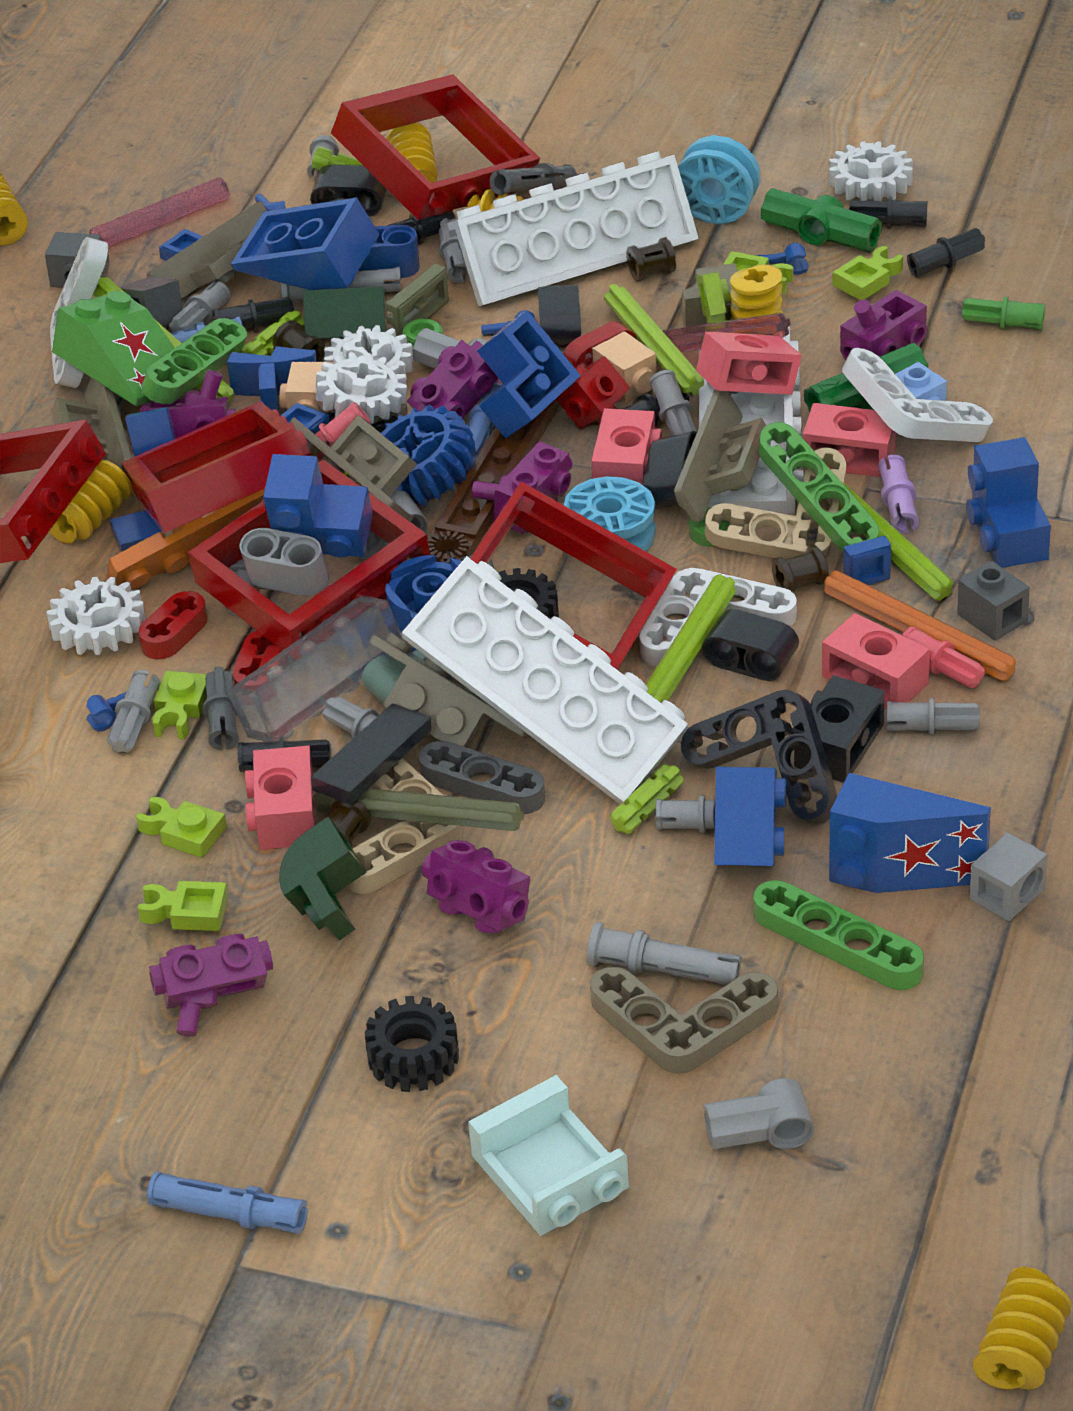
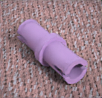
(898, 493)

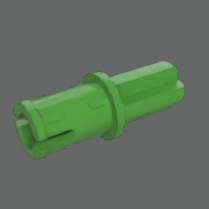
(1004, 312)

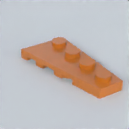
(171, 553)

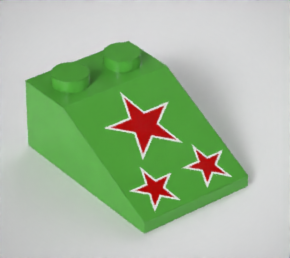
(111, 342)

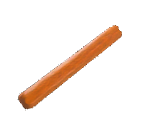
(902, 616)

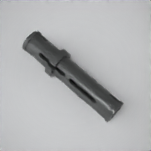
(529, 178)

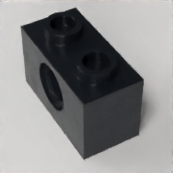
(847, 721)

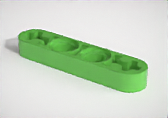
(190, 356)
(813, 492)
(896, 968)

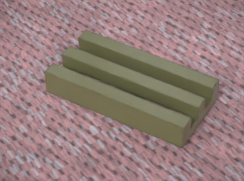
(418, 298)

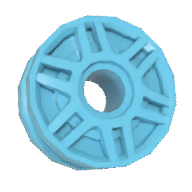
(719, 178)
(618, 506)

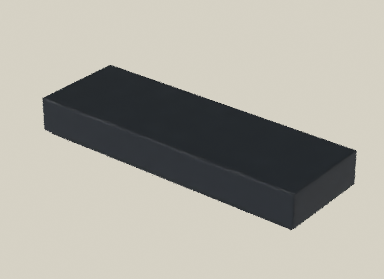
(371, 753)

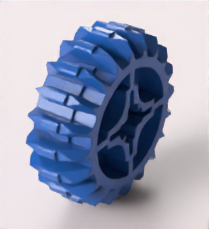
(439, 446)

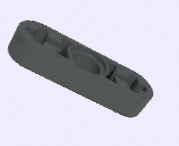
(452, 766)

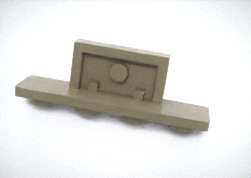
(211, 255)
(102, 416)
(720, 456)
(367, 459)
(430, 690)

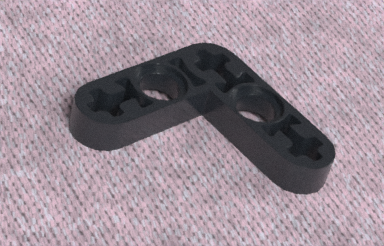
(770, 731)

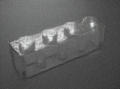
(312, 670)

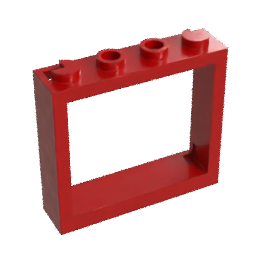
(364, 118)
(66, 460)
(211, 465)
(588, 544)
(216, 554)

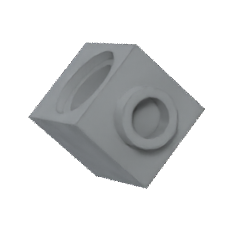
(1008, 876)

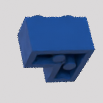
(530, 371)
(1007, 503)
(304, 505)
(746, 816)

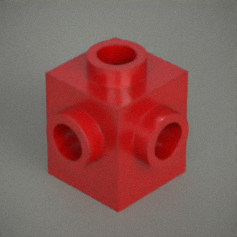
(585, 397)

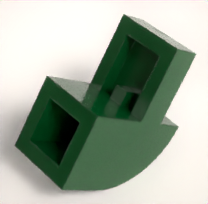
(317, 869)

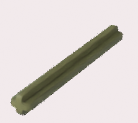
(435, 809)

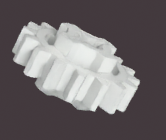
(870, 172)
(375, 342)
(364, 381)
(96, 615)

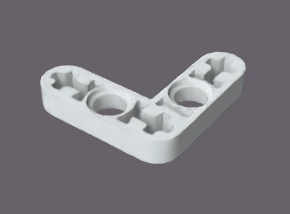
(78, 286)
(909, 415)
(770, 602)

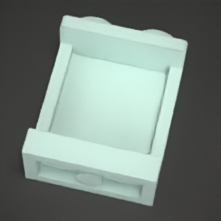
(546, 1157)

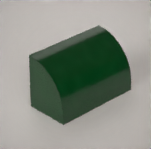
(336, 310)

